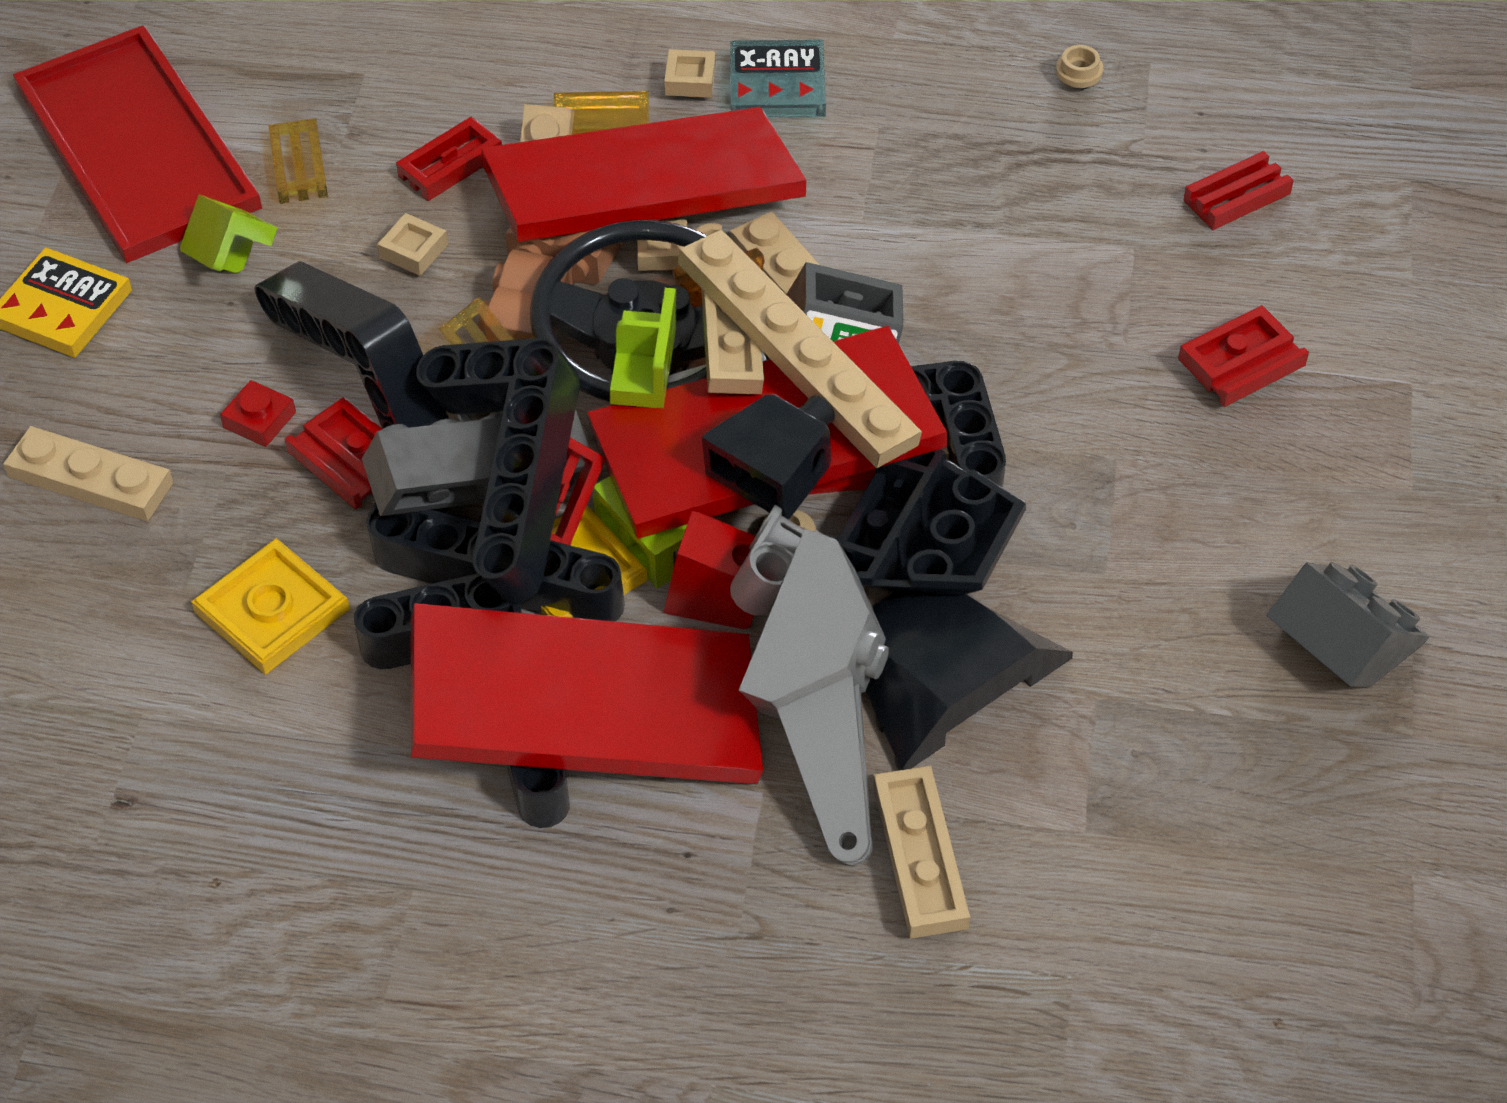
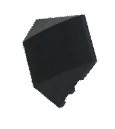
(929, 527)
(946, 665)

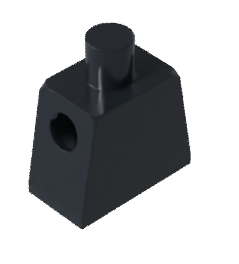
(771, 451)

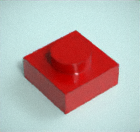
(258, 413)

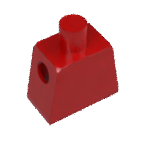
(704, 573)

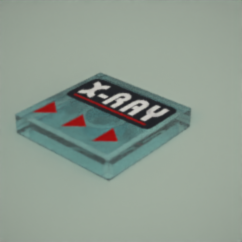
(779, 77)

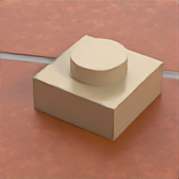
(690, 73)
(546, 122)
(412, 244)

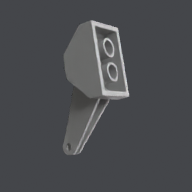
(811, 676)

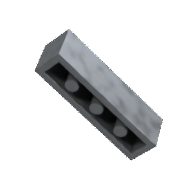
(438, 464)

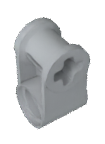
(766, 564)

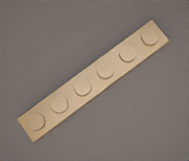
(799, 347)

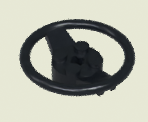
(594, 316)

